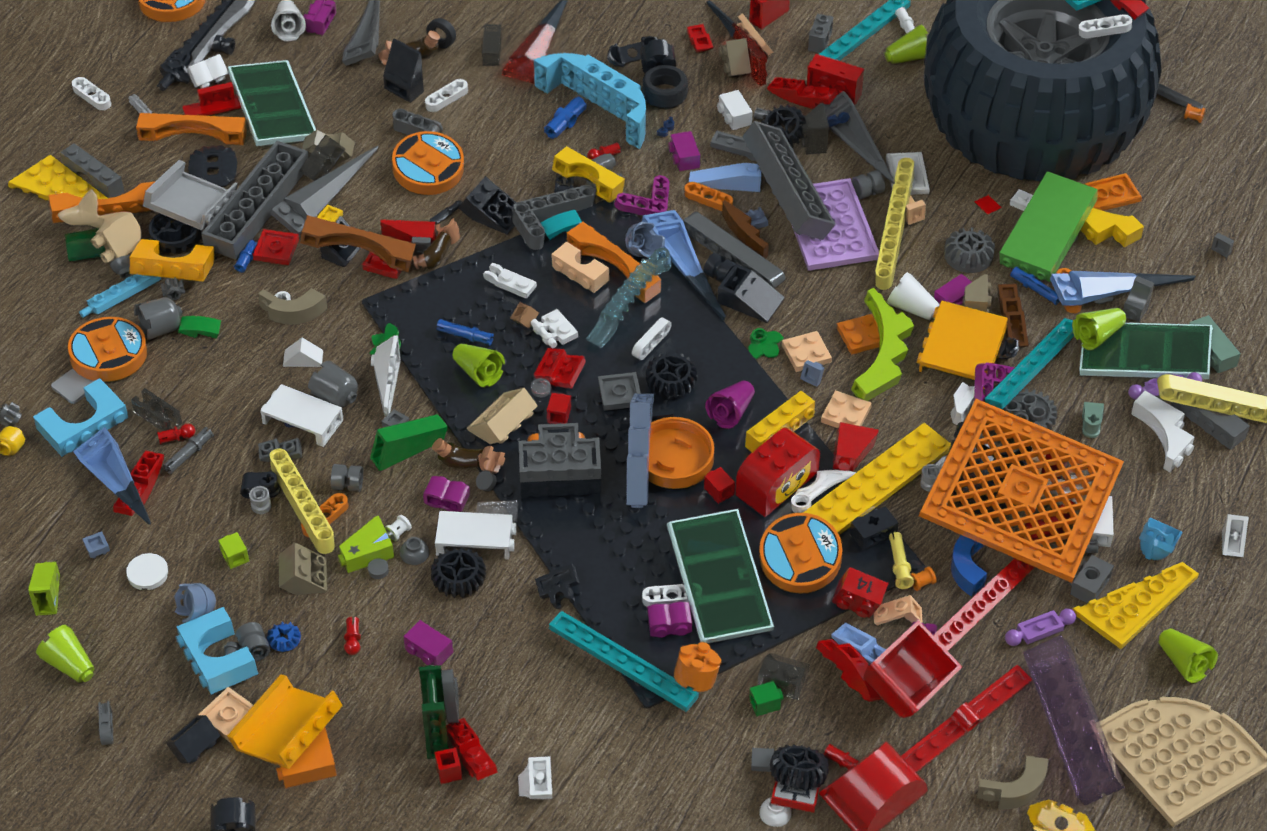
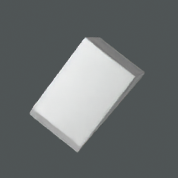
(303, 354)
(1234, 535)

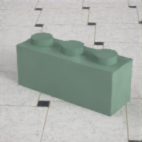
(1223, 352)

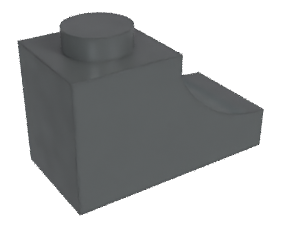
(1138, 299)

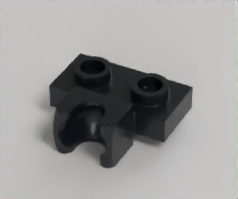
(558, 585)

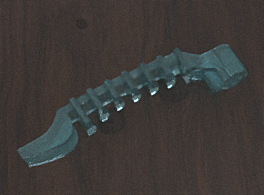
(608, 320)

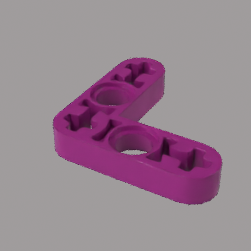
(655, 203)
(987, 380)

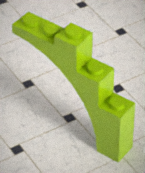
(892, 350)

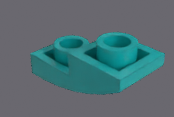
(560, 223)

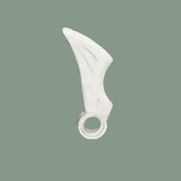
(824, 480)

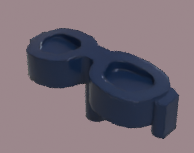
(834, 120)
(668, 126)

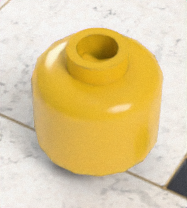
(11, 440)

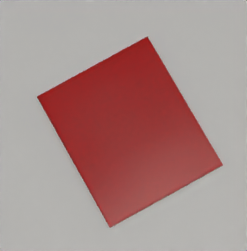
(987, 204)

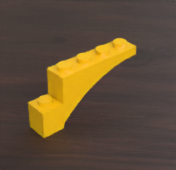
(1103, 225)

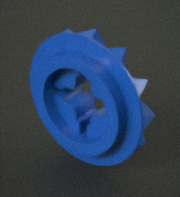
(280, 643)

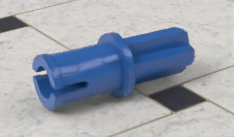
(245, 256)

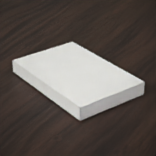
(920, 181)

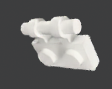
(557, 325)

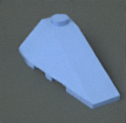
(731, 177)

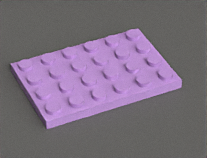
(851, 236)

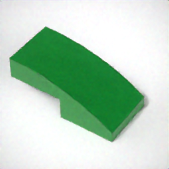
(197, 325)

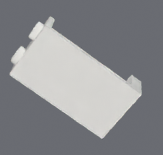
(303, 412)
(475, 531)

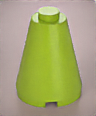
(909, 47)
(1097, 326)
(479, 363)
(66, 654)
(1188, 654)

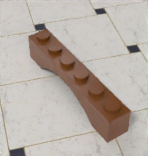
(321, 233)

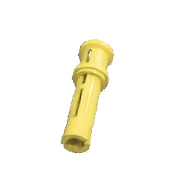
(901, 566)

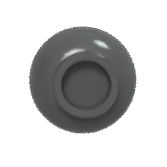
(121, 266)
(414, 551)

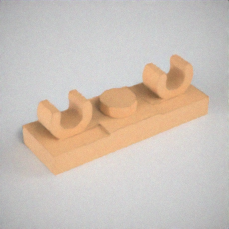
(746, 26)

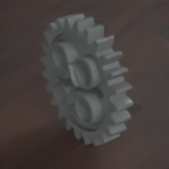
(1033, 408)

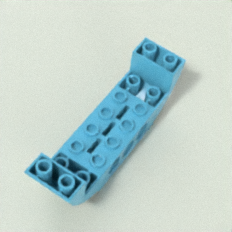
(599, 85)

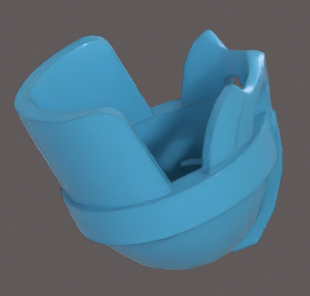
(1158, 539)

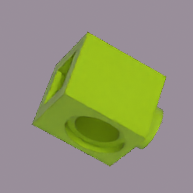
(233, 550)

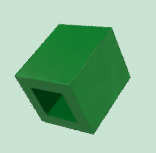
(765, 698)

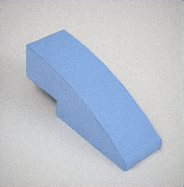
(862, 642)

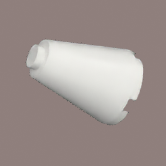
(288, 21)
(913, 298)

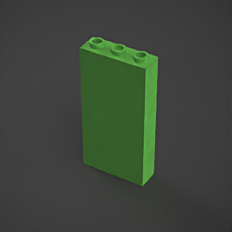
(1048, 226)

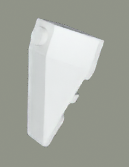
(386, 367)

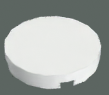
(147, 571)

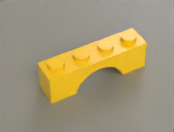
(571, 163)

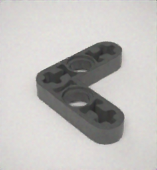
(451, 696)

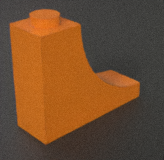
(312, 765)

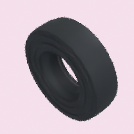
(448, 30)

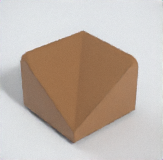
(524, 314)

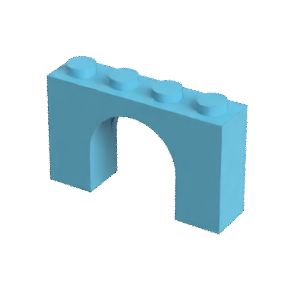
(69, 436)
(214, 672)

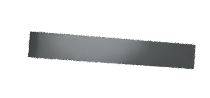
(726, 245)

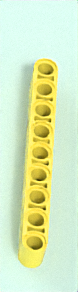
(894, 224)

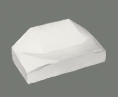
(963, 402)
(536, 779)

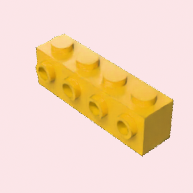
(790, 414)

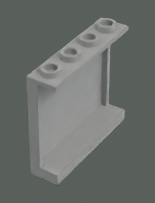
(186, 197)

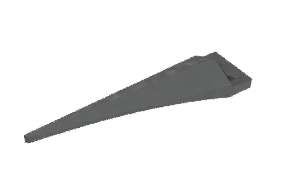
(366, 37)
(856, 134)
(316, 195)

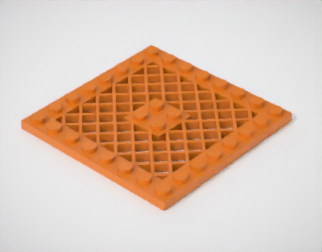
(1022, 489)

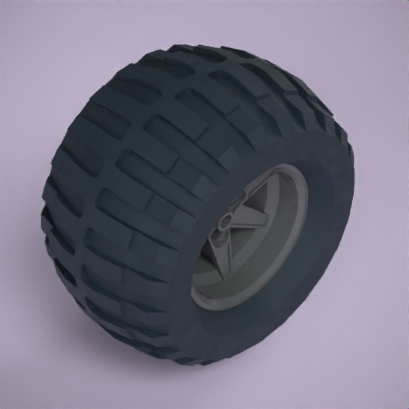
(1031, 93)

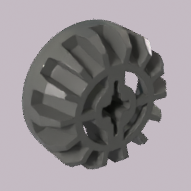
(968, 257)

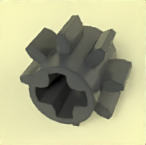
(172, 288)
(9, 414)

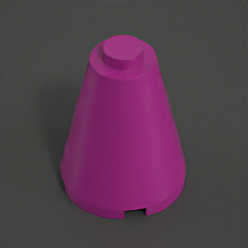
(729, 403)

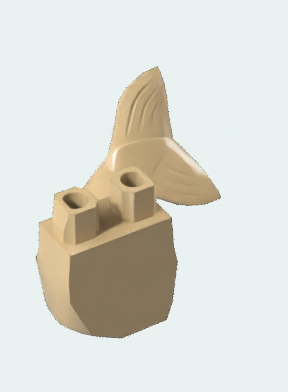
(117, 231)

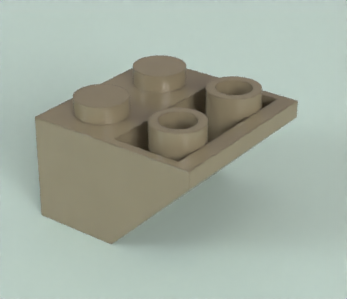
(977, 295)
(302, 571)

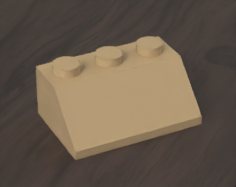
(503, 416)

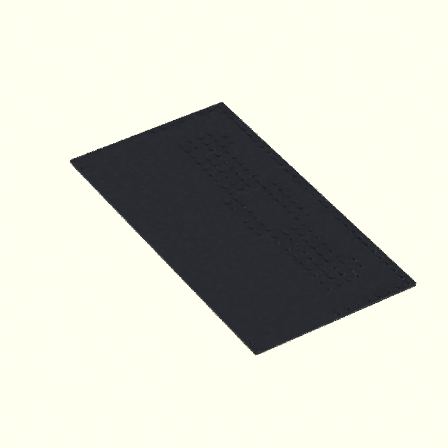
(607, 541)

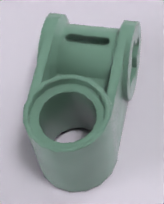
(1092, 419)

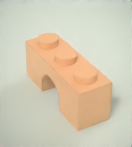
(590, 276)

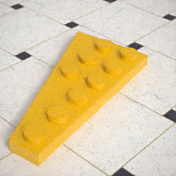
(50, 178)
(1134, 606)

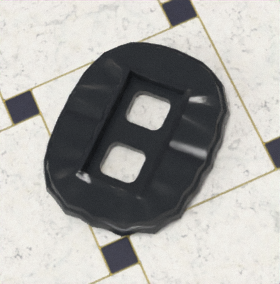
(226, 164)

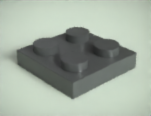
(618, 390)

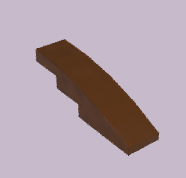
(742, 228)
(1011, 308)

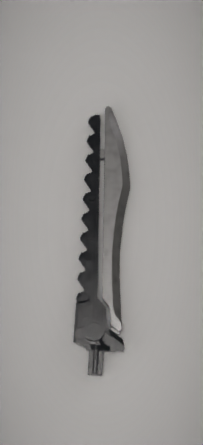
(201, 41)

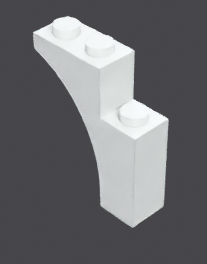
(1168, 425)

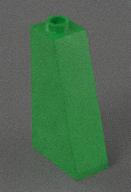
(405, 440)

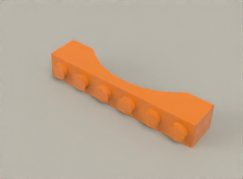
(157, 126)
(128, 202)
(597, 245)

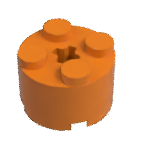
(697, 667)

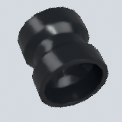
(223, 44)

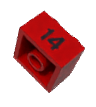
(859, 592)

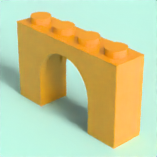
(147, 261)

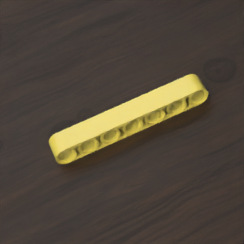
(1212, 397)
(302, 501)

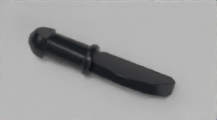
(446, 212)

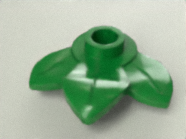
(390, 331)
(766, 345)

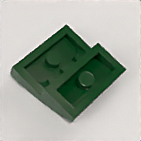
(80, 245)

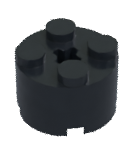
(657, 53)
(232, 815)

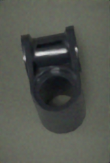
(251, 480)

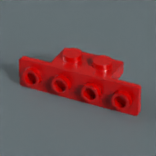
(214, 100)

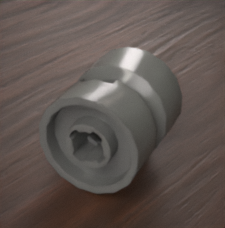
(870, 184)
(340, 476)
(253, 637)

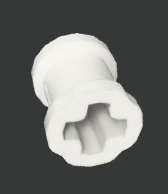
(403, 524)

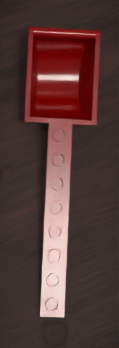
(920, 662)
(888, 784)

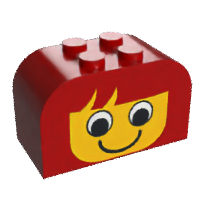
(776, 471)

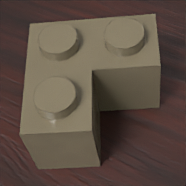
(736, 57)

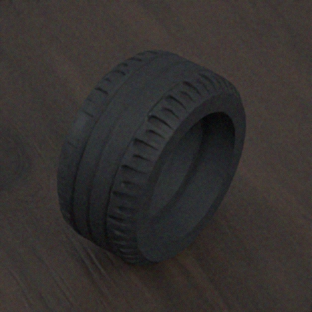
(665, 75)

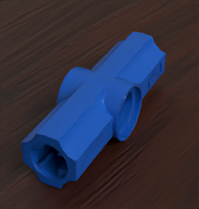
(565, 117)

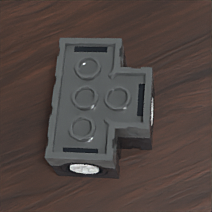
(559, 463)

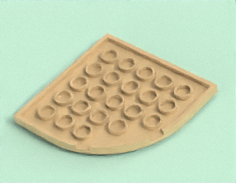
(1182, 753)

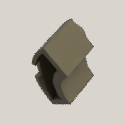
(313, 139)

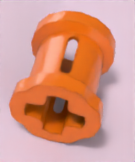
(1194, 113)
(923, 578)

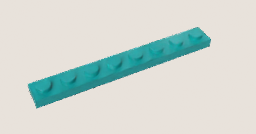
(864, 29)
(1031, 365)
(623, 661)

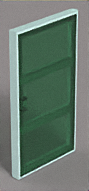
(271, 102)
(1151, 351)
(720, 576)

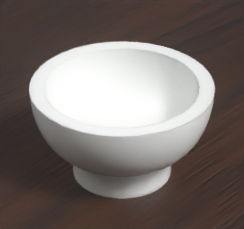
(774, 814)

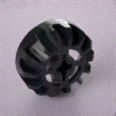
(172, 233)

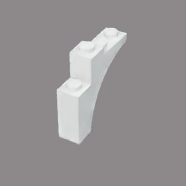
(1104, 529)

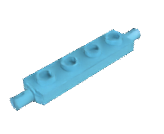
(118, 293)

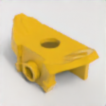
(1046, 812)

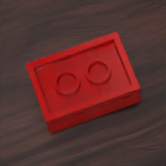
(837, 75)

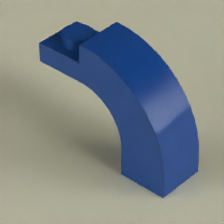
(964, 570)

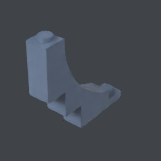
(639, 449)

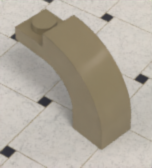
(293, 311)
(1018, 792)

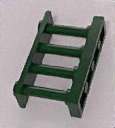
(433, 709)

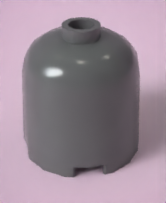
(158, 317)
(333, 385)

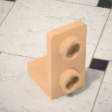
(915, 211)
(898, 608)

